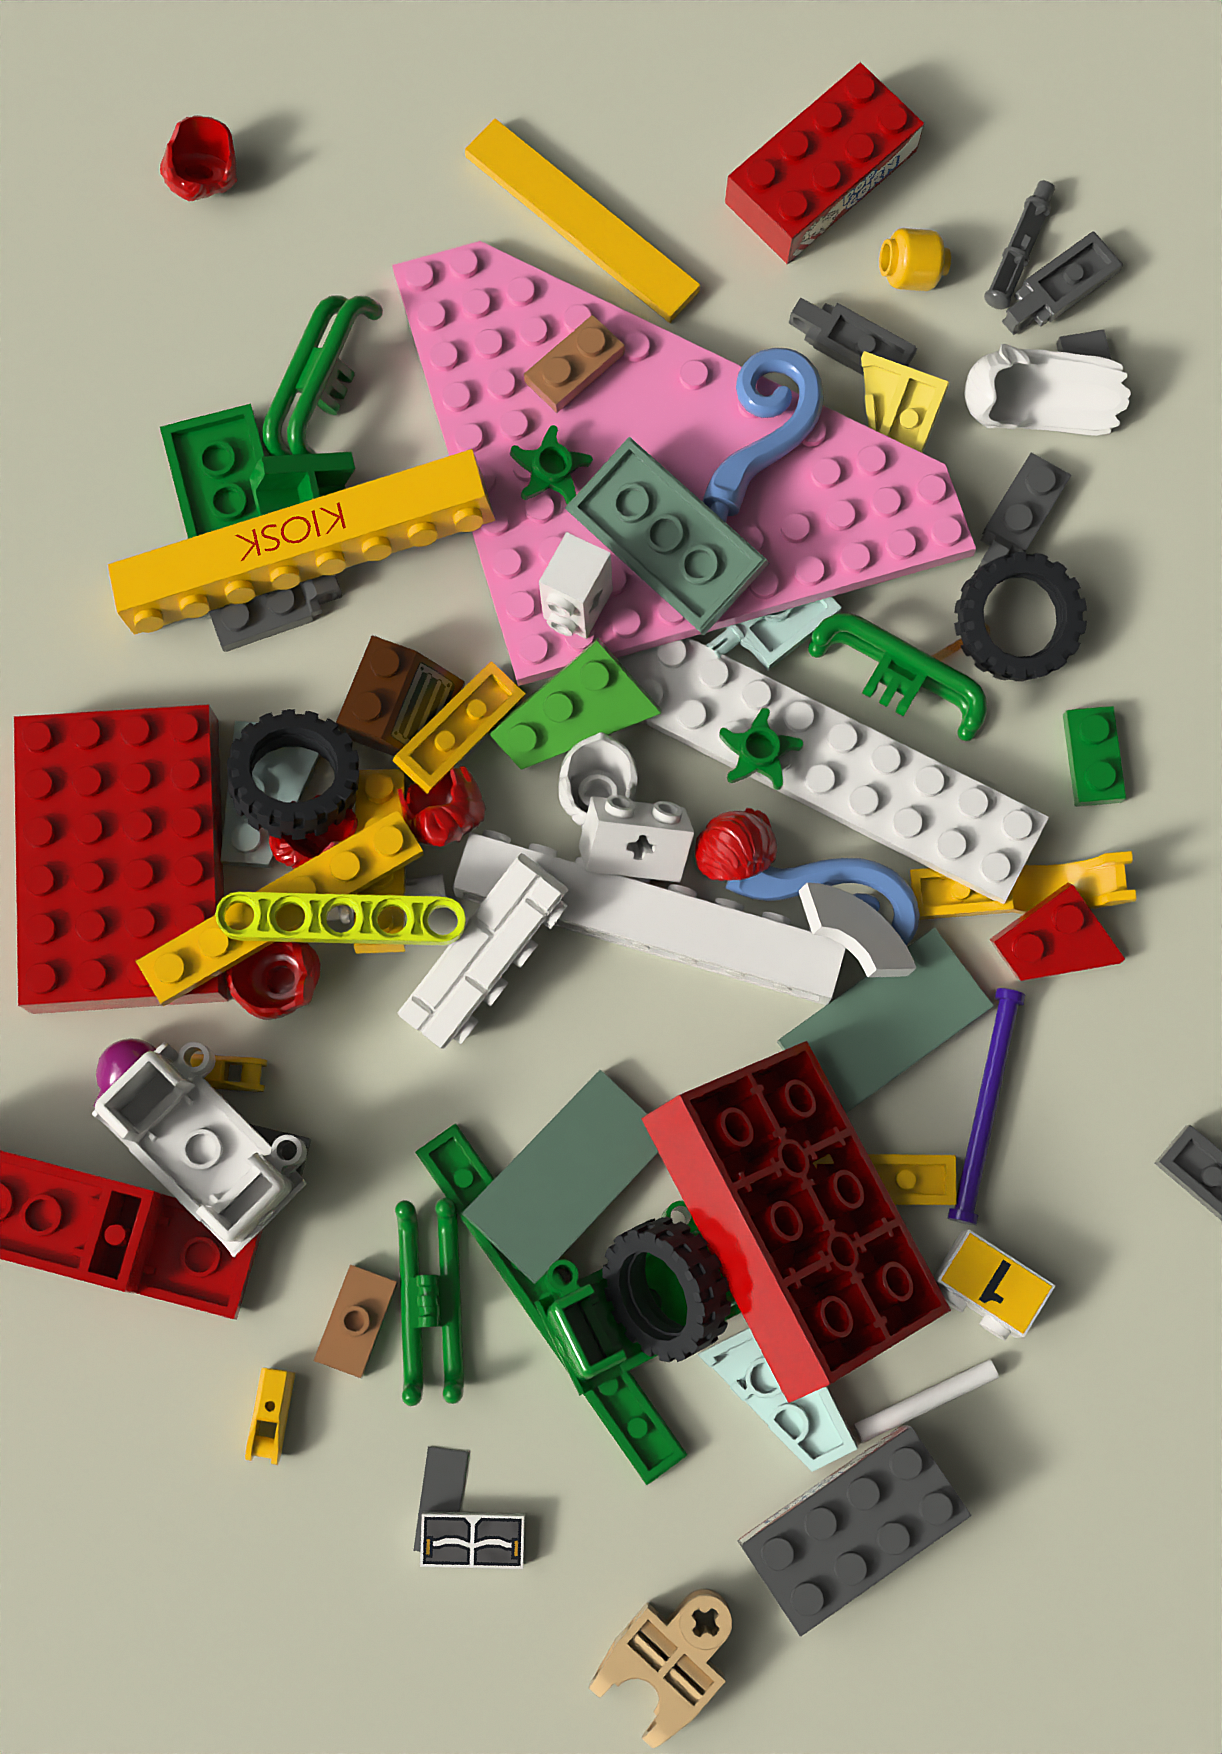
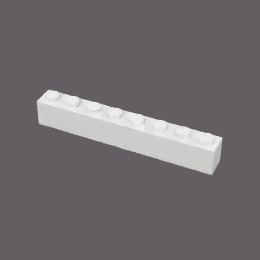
(667, 921)

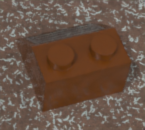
(394, 696)

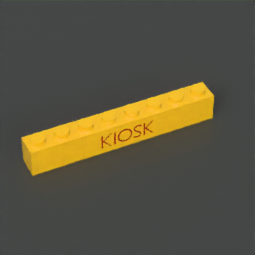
(301, 543)

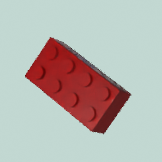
(823, 162)

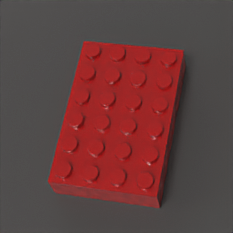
(113, 851)
(804, 1249)

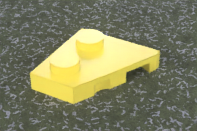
(901, 400)

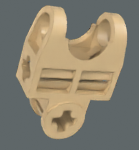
(638, 1658)

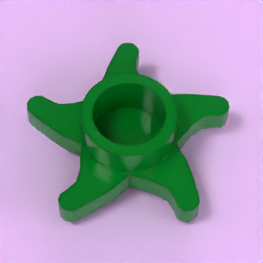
(550, 466)
(759, 750)

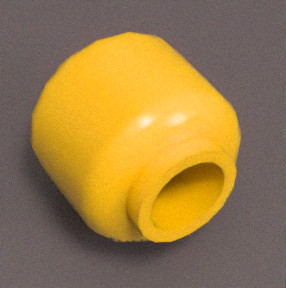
(914, 259)

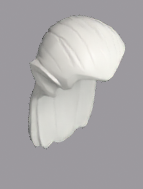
(1046, 391)

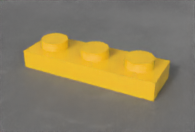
(458, 727)
(914, 1177)

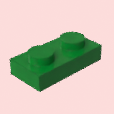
(1094, 756)

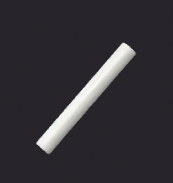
(926, 1400)

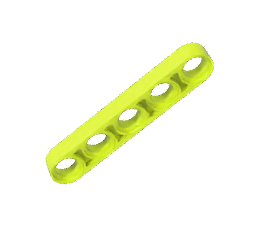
(319, 905)

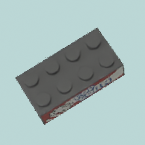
(853, 1528)

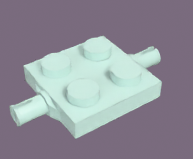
(775, 634)

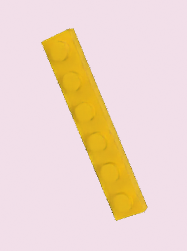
(342, 869)

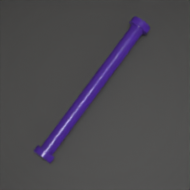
(986, 1106)

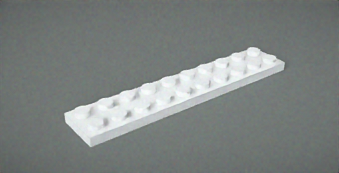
(844, 767)

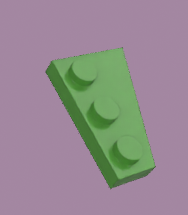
(578, 702)

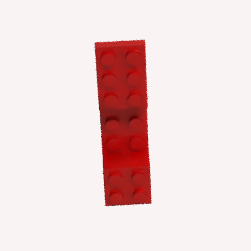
(116, 1237)

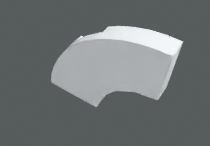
(858, 929)

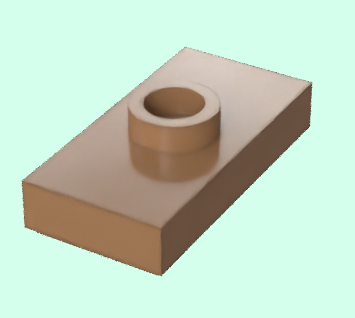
(355, 1321)

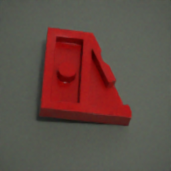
(1056, 938)

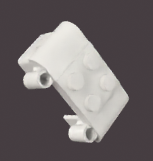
(201, 1144)

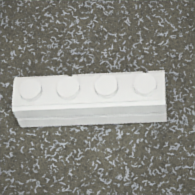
(491, 941)

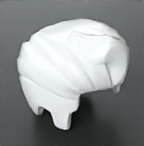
(597, 769)

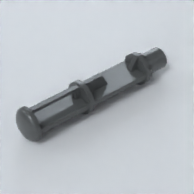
(1020, 246)

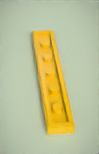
(582, 220)

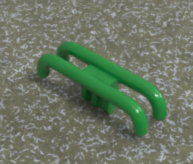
(315, 373)
(903, 669)
(430, 1302)

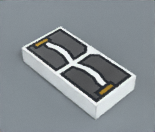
(472, 1540)

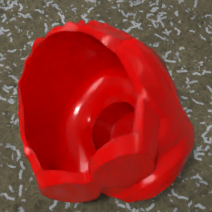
(736, 845)
(275, 979)

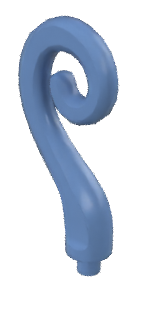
(733, 476)
(786, 882)

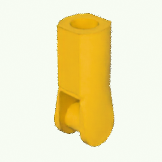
(219, 1075)
(272, 1406)

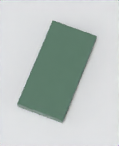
(667, 535)
(891, 1021)
(564, 1177)

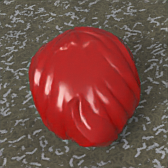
(446, 811)

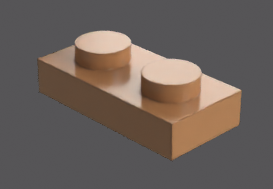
(574, 363)

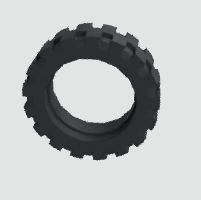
(1068, 613)
(293, 731)
(697, 1274)

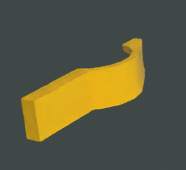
(1098, 881)

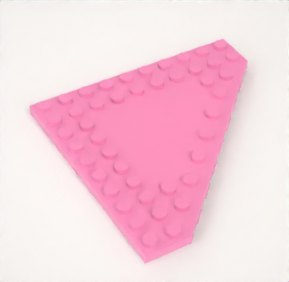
(825, 516)

